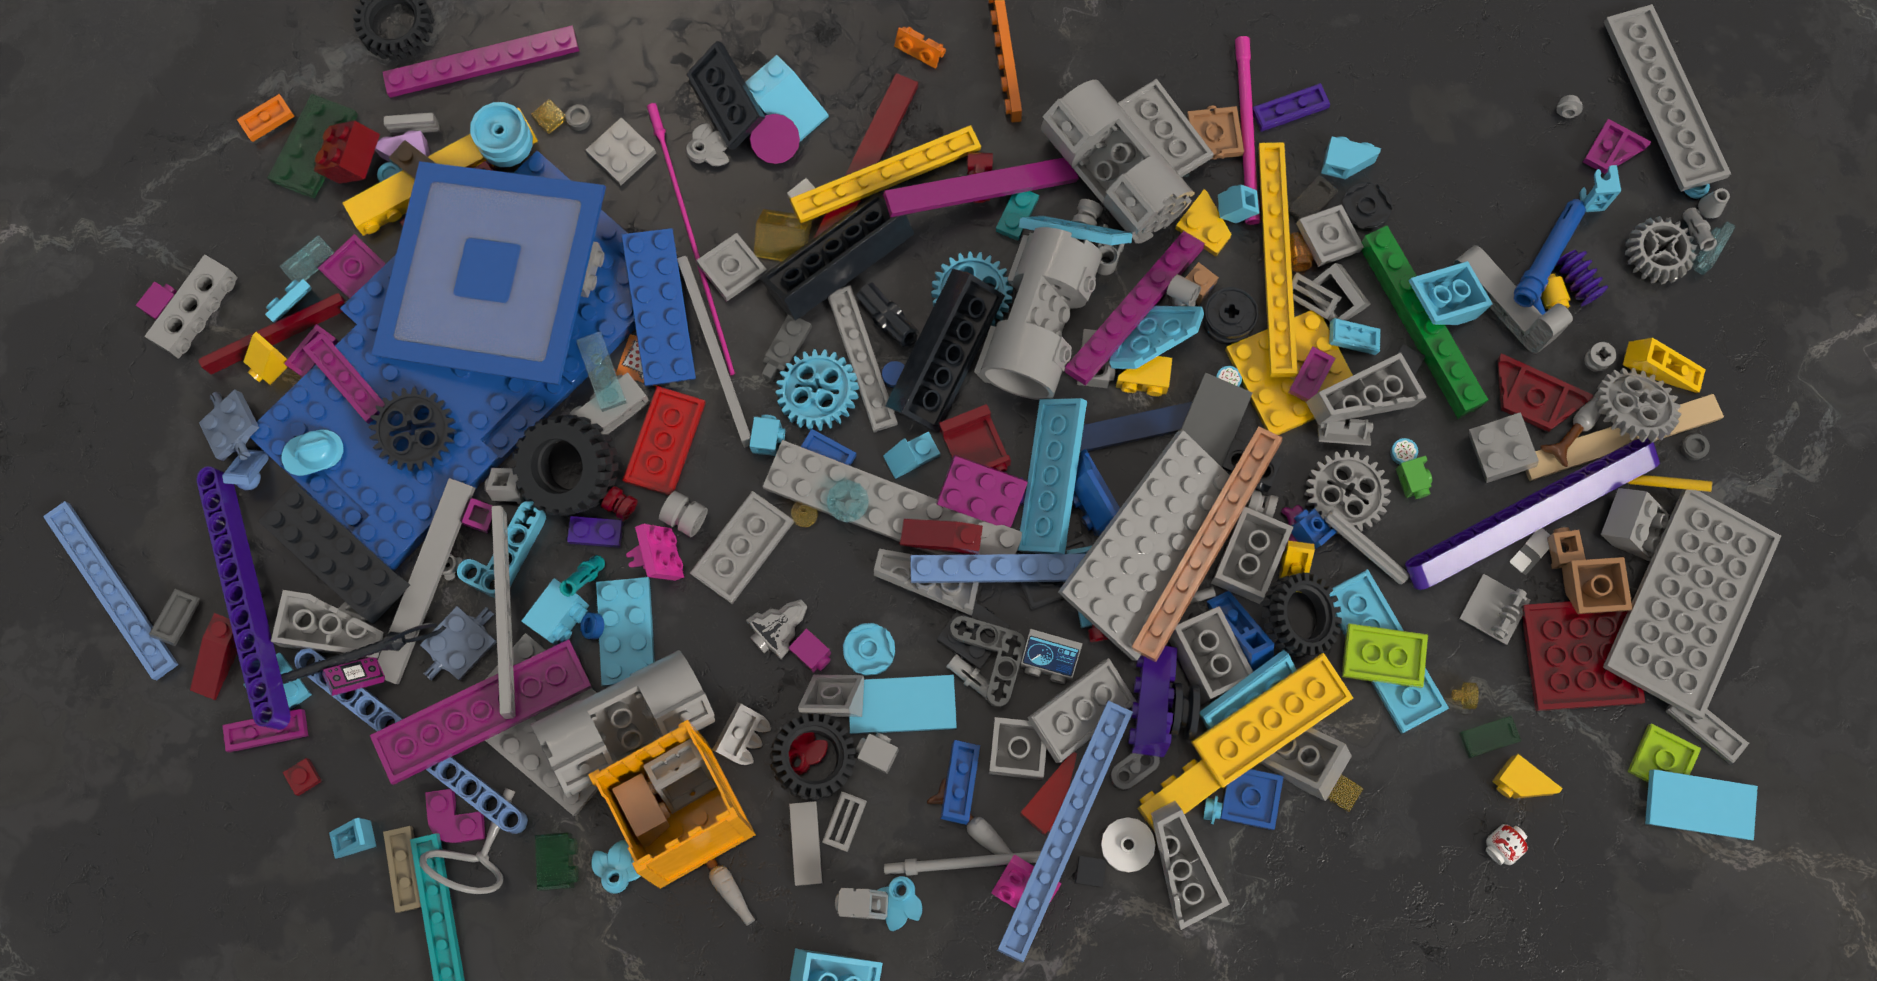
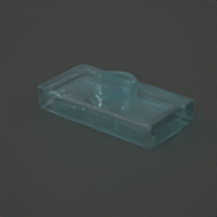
(307, 260)

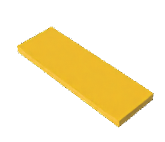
(1272, 720)

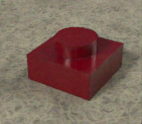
(302, 776)

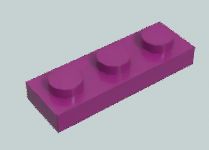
(248, 734)

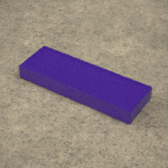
(1290, 107)

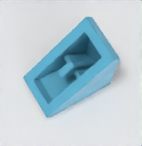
(352, 837)

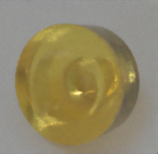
(801, 518)
(1467, 695)

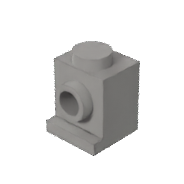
(502, 486)

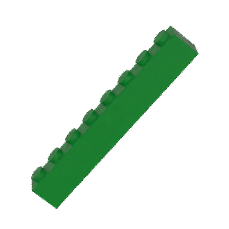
(1431, 340)

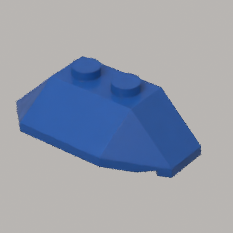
(1093, 496)

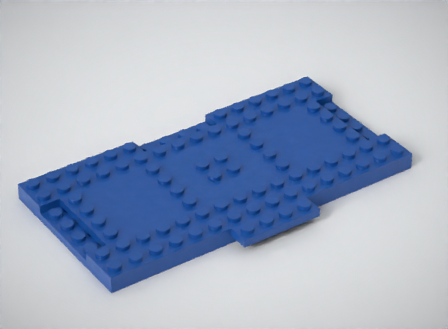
(394, 506)

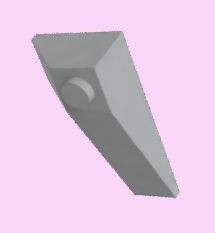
(315, 625)

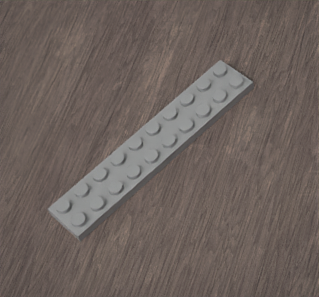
(810, 476)

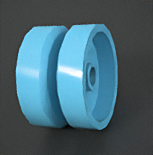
(501, 134)

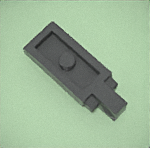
(785, 346)

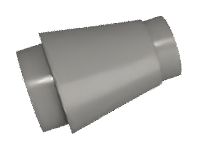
(1714, 203)

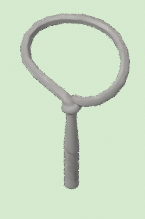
(481, 856)

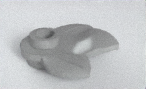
(711, 146)

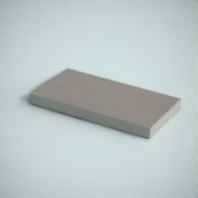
(1166, 127)
(742, 547)
(1074, 713)

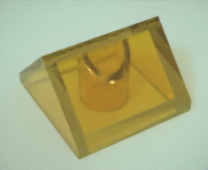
(779, 234)

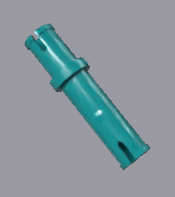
(585, 572)

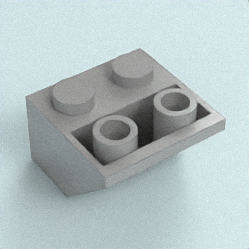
(1635, 523)

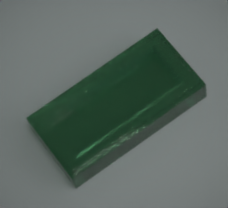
(1490, 736)

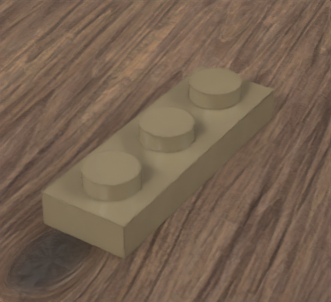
(402, 869)

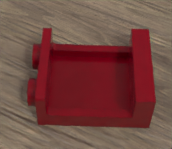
(975, 438)

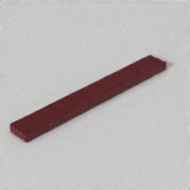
(877, 138)

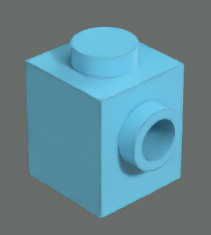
(1238, 203)
(766, 435)

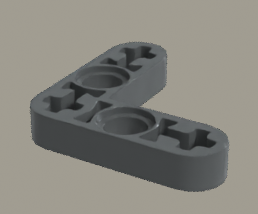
(998, 645)

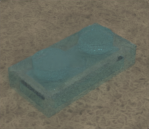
(1708, 258)

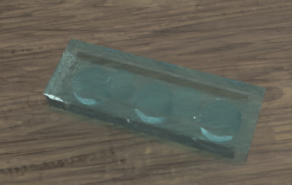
(601, 371)

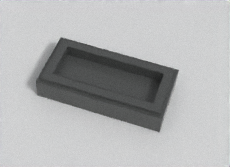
(174, 617)

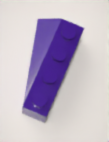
(1153, 702)

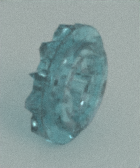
(838, 508)

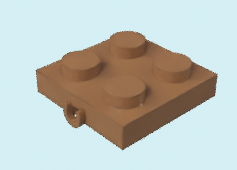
(1219, 130)

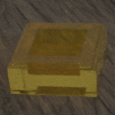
(1345, 793)

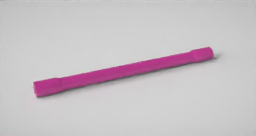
(1243, 58)

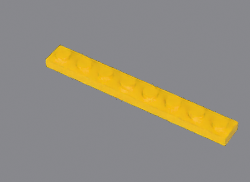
(885, 174)

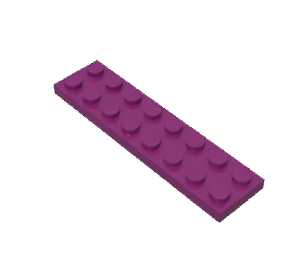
(475, 713)

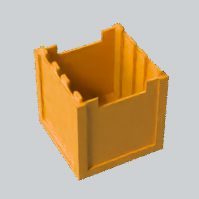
(695, 831)

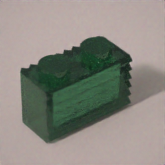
(555, 861)

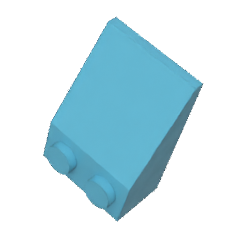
(782, 92)
(1451, 294)
(823, 966)

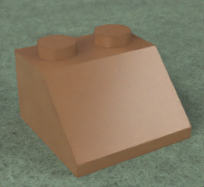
(1597, 585)
(642, 809)

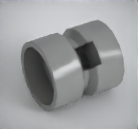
(682, 513)

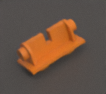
(914, 45)

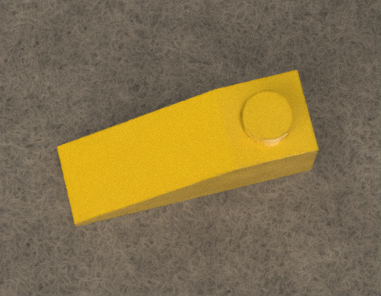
(1664, 363)

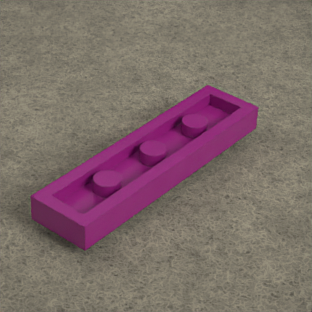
(344, 376)

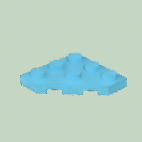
(1156, 334)

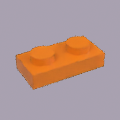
(265, 117)

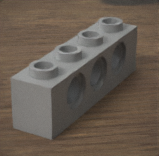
(189, 294)

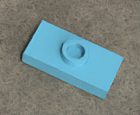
(1354, 336)

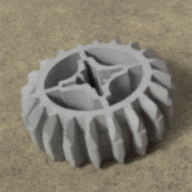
(1651, 235)

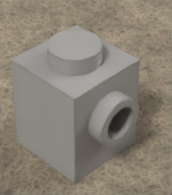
(877, 752)

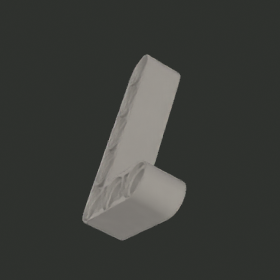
(1526, 323)

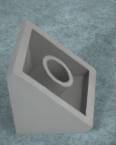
(834, 696)

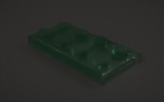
(297, 159)

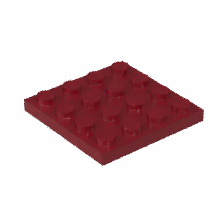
(1569, 657)

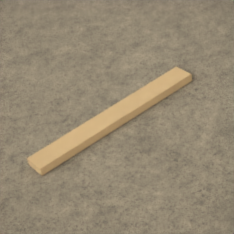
(1600, 443)

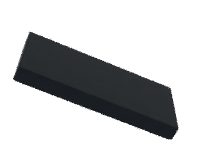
(725, 95)

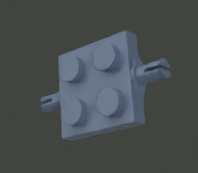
(229, 425)
(460, 644)

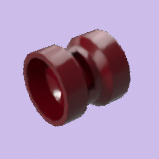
(619, 503)

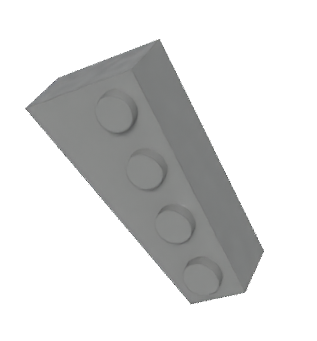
(1373, 391)
(1188, 875)

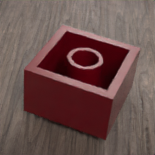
(346, 152)

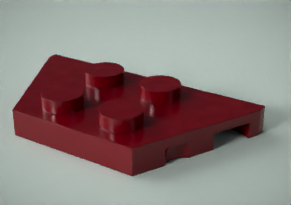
(1538, 396)

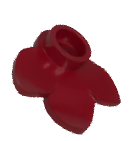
(808, 750)

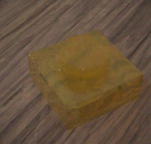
(548, 116)

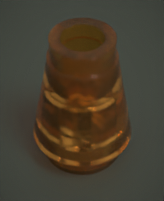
(1300, 254)

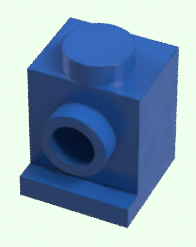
(1311, 528)

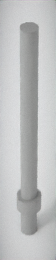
(912, 866)

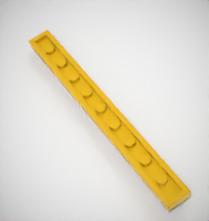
(1277, 260)

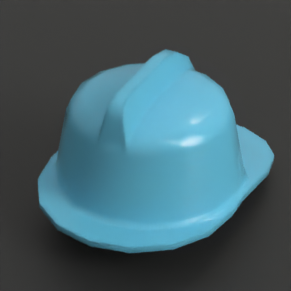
(312, 452)

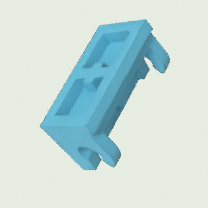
(1603, 191)

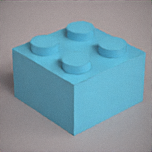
(555, 614)

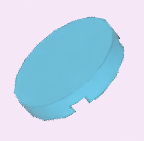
(869, 649)

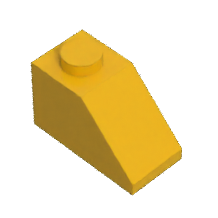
(264, 360)
(1523, 780)

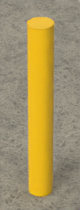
(1668, 482)

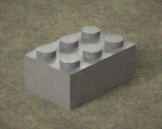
(1252, 555)

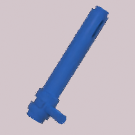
(1536, 278)

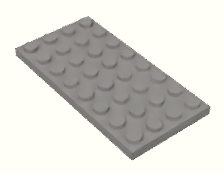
(1145, 542)
(1692, 602)

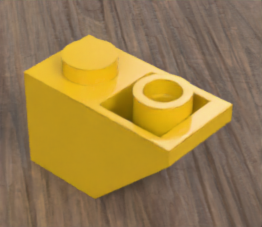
(1151, 377)

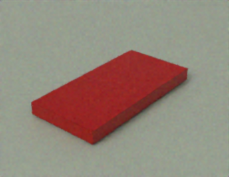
(664, 441)

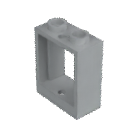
(679, 774)

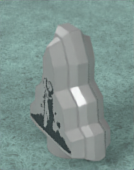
(777, 627)

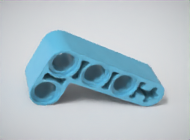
(518, 551)

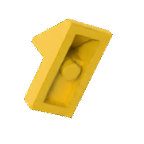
(1296, 558)

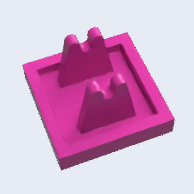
(657, 552)
(1014, 880)

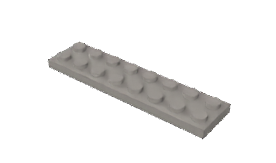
(1667, 98)

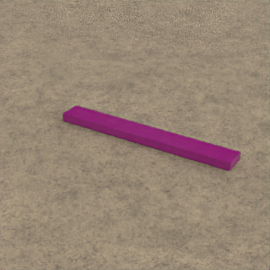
(979, 186)

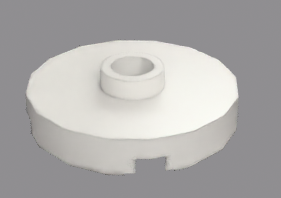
(1114, 850)

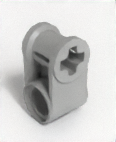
(1111, 252)

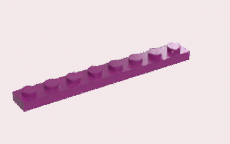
(480, 61)
(1133, 308)

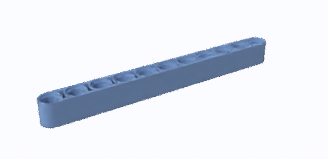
(463, 775)

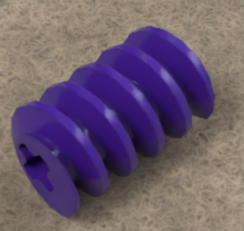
(1581, 277)

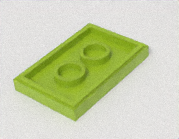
(1384, 655)

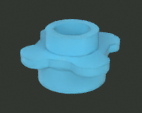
(1212, 809)

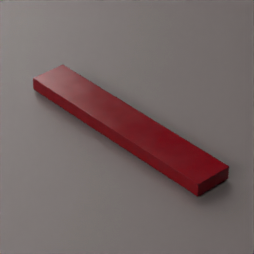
(274, 333)

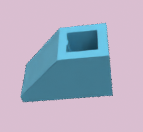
(1347, 157)

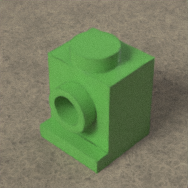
(1415, 478)

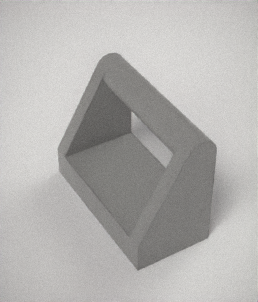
(1349, 287)

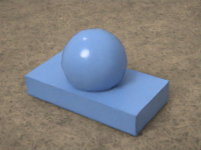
(246, 472)

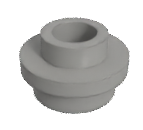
(1569, 106)

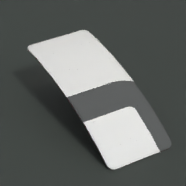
(1531, 551)

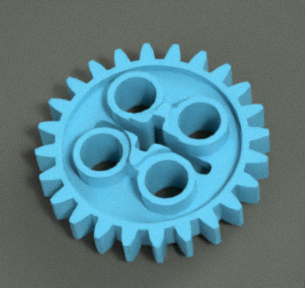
(982, 270)
(812, 410)

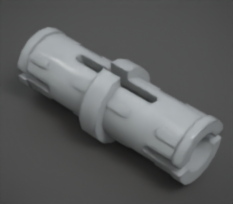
(1699, 229)
(957, 664)

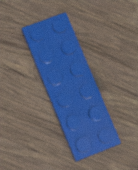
(658, 307)

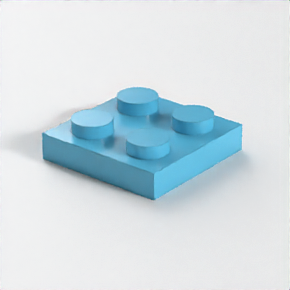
(295, 292)

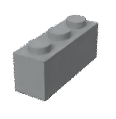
(614, 417)

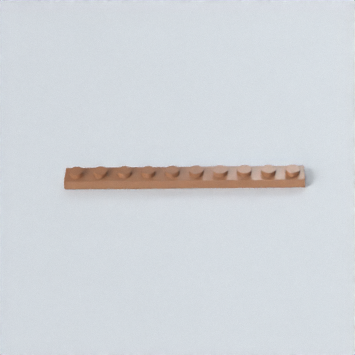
(1206, 544)

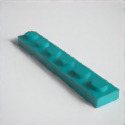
(437, 913)

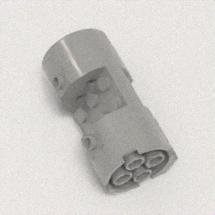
(1116, 160)
(1028, 348)
(621, 720)

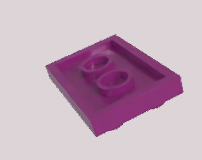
(981, 492)

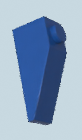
(1251, 638)

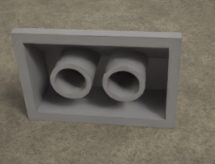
(1210, 654)

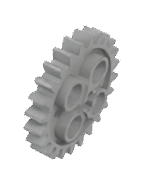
(1637, 405)
(1358, 472)

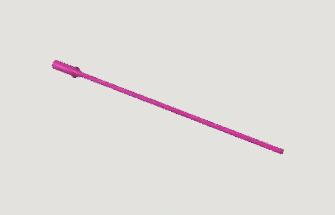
(659, 131)

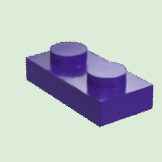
(595, 531)

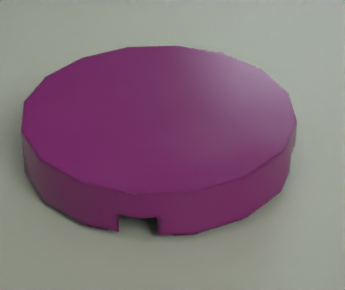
(775, 139)

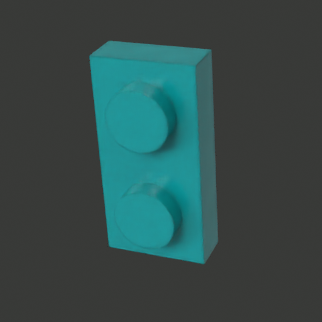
(1019, 206)

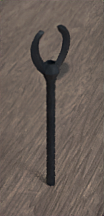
(393, 641)

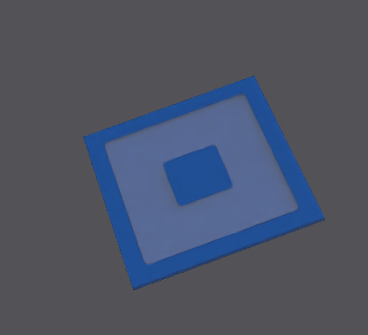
(489, 272)

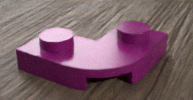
(444, 819)

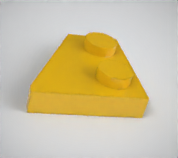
(1205, 224)

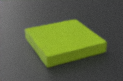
(1663, 752)

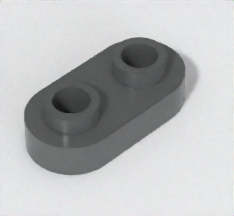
(1134, 769)

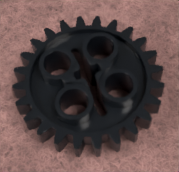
(408, 406)

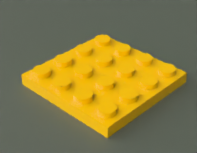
(1270, 397)

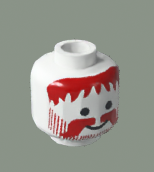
(1506, 844)

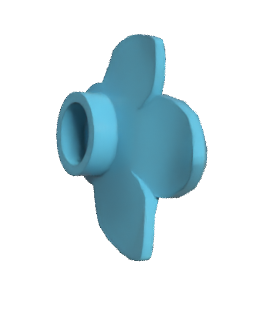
(616, 862)
(901, 906)

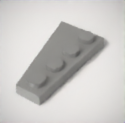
(895, 568)

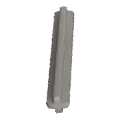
(1366, 546)

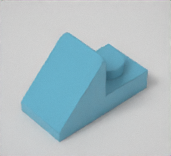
(911, 455)

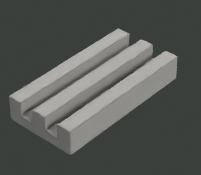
(411, 122)
(1331, 306)
(862, 803)

